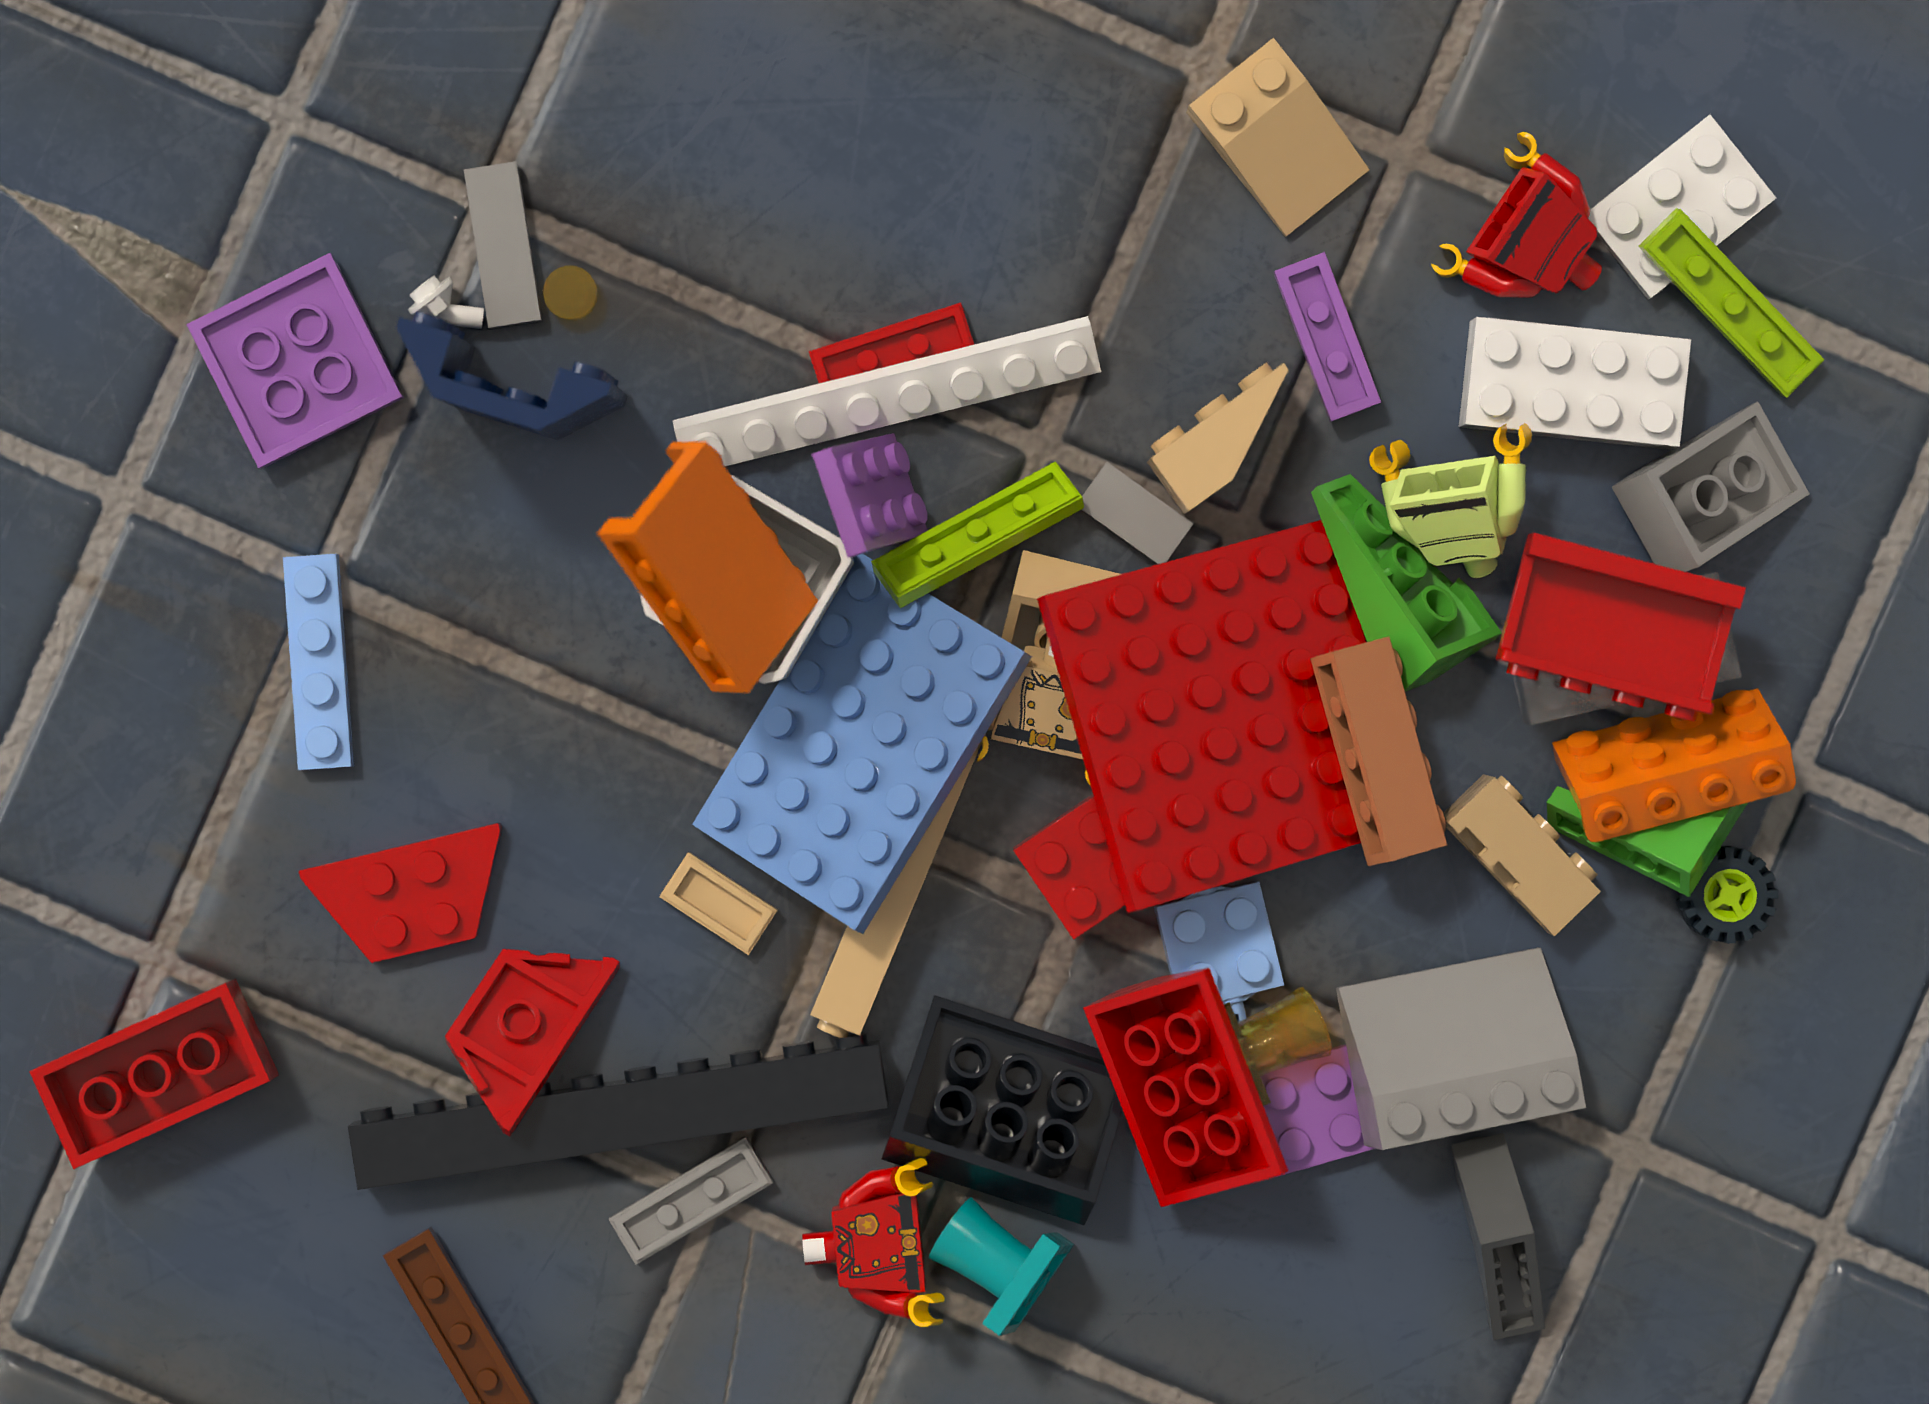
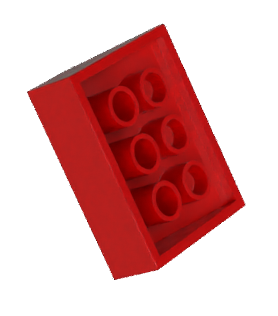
(1185, 1086)

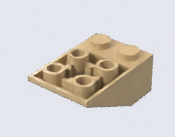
(1210, 453)

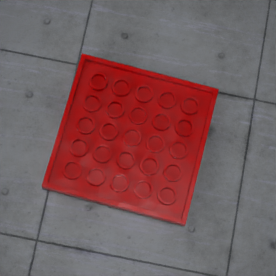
(1208, 710)

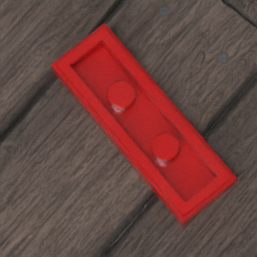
(894, 344)

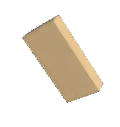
(718, 903)

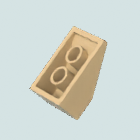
(1278, 137)

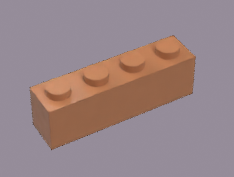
(1379, 751)

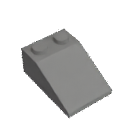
(1711, 490)

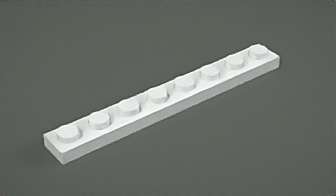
(896, 393)

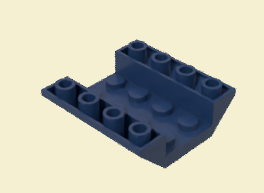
(444, 363)

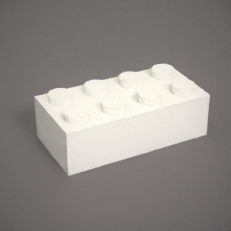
(1575, 382)

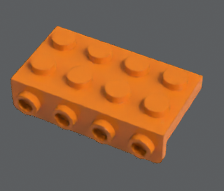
(1675, 768)

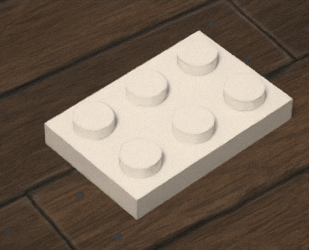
(1696, 174)

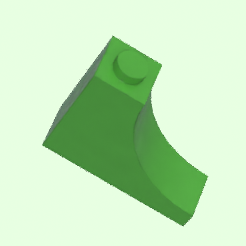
(1668, 853)

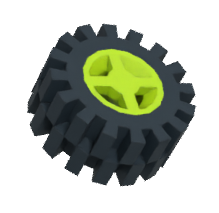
(1749, 900)

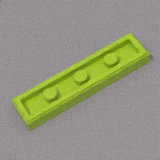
(1731, 302)
(977, 534)

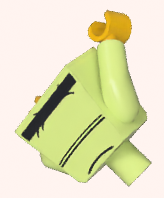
(1459, 506)

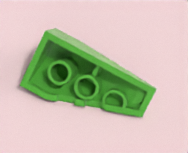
(1397, 589)

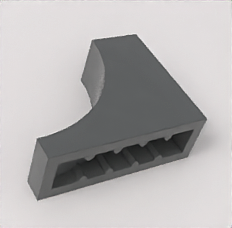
(1500, 1235)

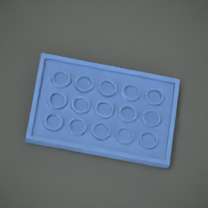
(861, 745)

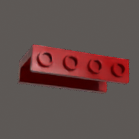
(1618, 626)

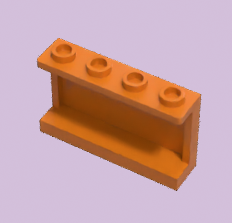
(711, 570)

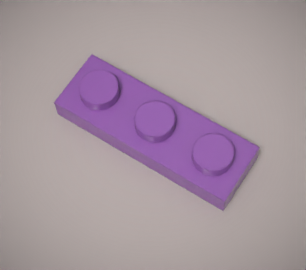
(1327, 337)

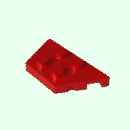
(410, 893)
(523, 1025)

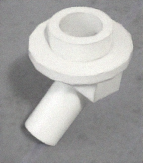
(435, 300)

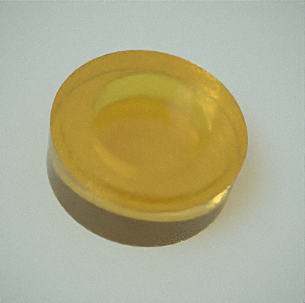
(570, 292)

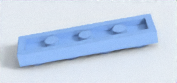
(318, 661)

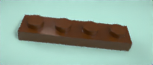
(455, 1322)

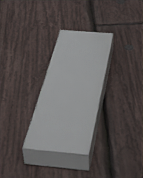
(503, 245)
(691, 1200)

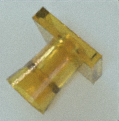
(1281, 1036)

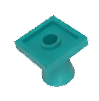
(999, 1263)

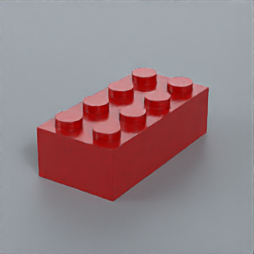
(1074, 867)
(154, 1073)

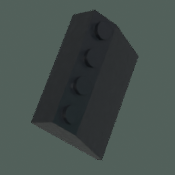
(1007, 1111)

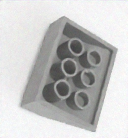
(1458, 1049)

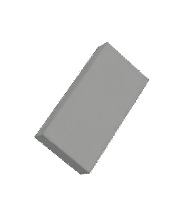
(1134, 514)

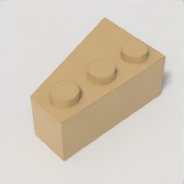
(1521, 852)

